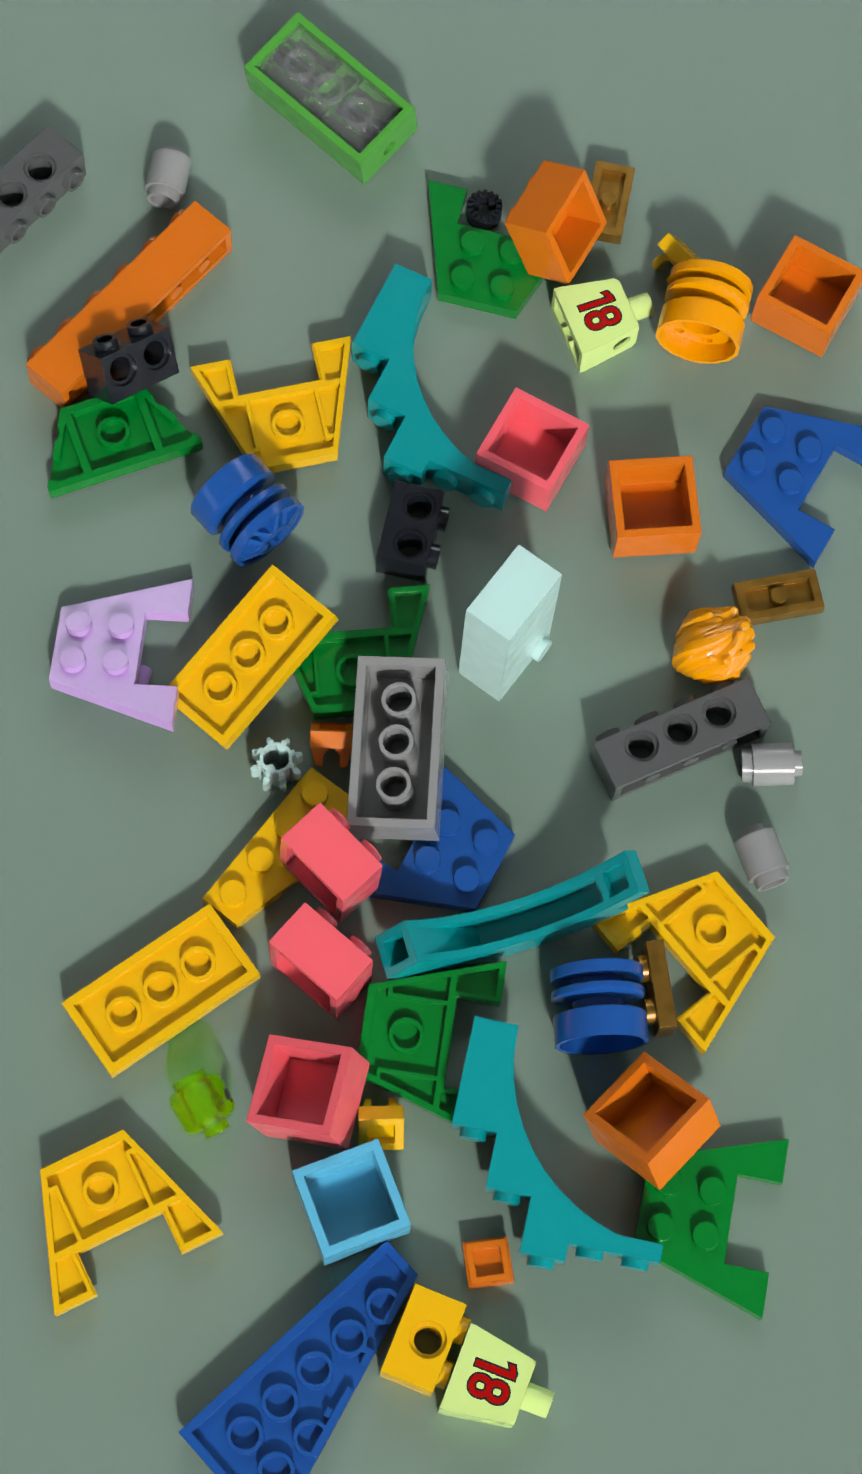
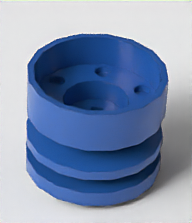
(247, 509)
(598, 1000)

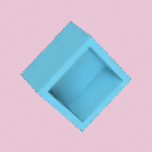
(351, 1201)

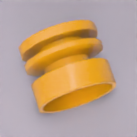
(704, 311)

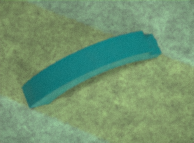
(514, 926)

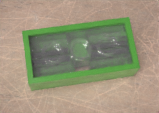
(331, 97)

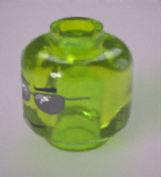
(202, 1103)

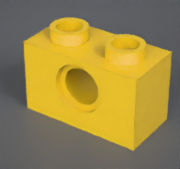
(425, 1312)

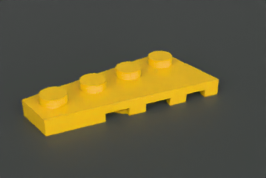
(256, 874)

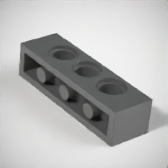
(42, 156)
(625, 774)

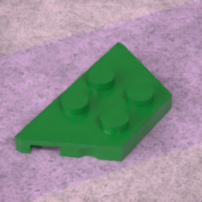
(114, 440)

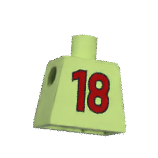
(598, 319)
(493, 1382)

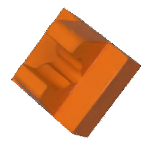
(332, 736)

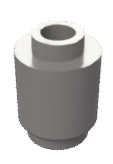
(167, 177)
(770, 764)
(762, 857)

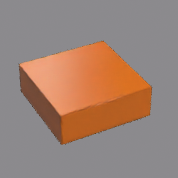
(487, 1262)

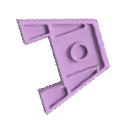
(102, 650)

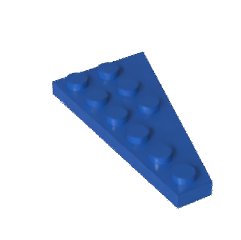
(296, 1392)

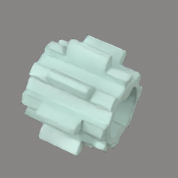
(268, 773)

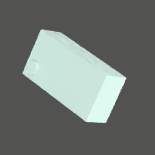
(509, 623)

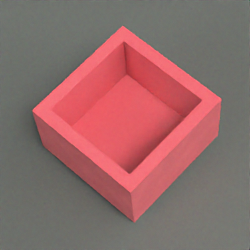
(533, 447)
(331, 861)
(321, 959)
(308, 1092)

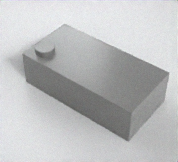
(398, 748)

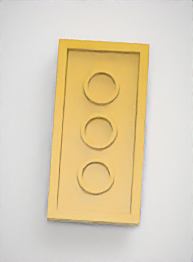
(251, 656)
(160, 990)

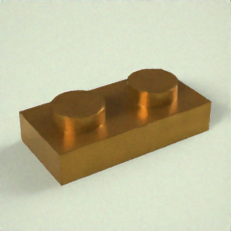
(612, 188)
(779, 597)
(660, 999)

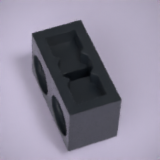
(131, 365)
(404, 530)

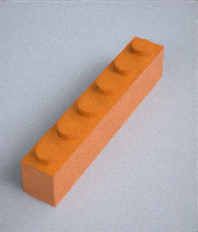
(143, 289)

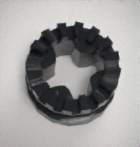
(493, 204)

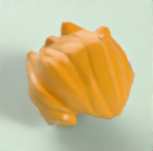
(713, 644)

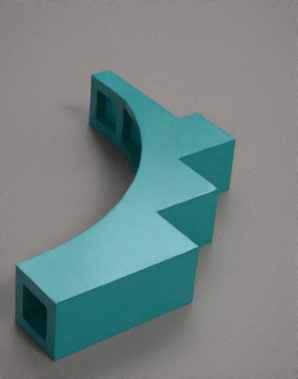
(397, 403)
(552, 1222)

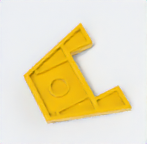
(289, 423)
(709, 936)
(103, 1196)

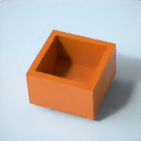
(556, 221)
(807, 296)
(652, 506)
(652, 1120)

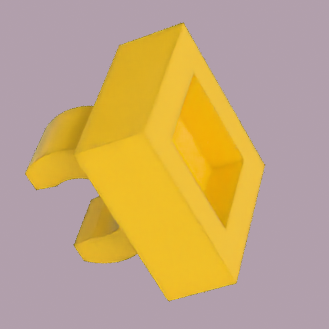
(675, 251)
(382, 1123)

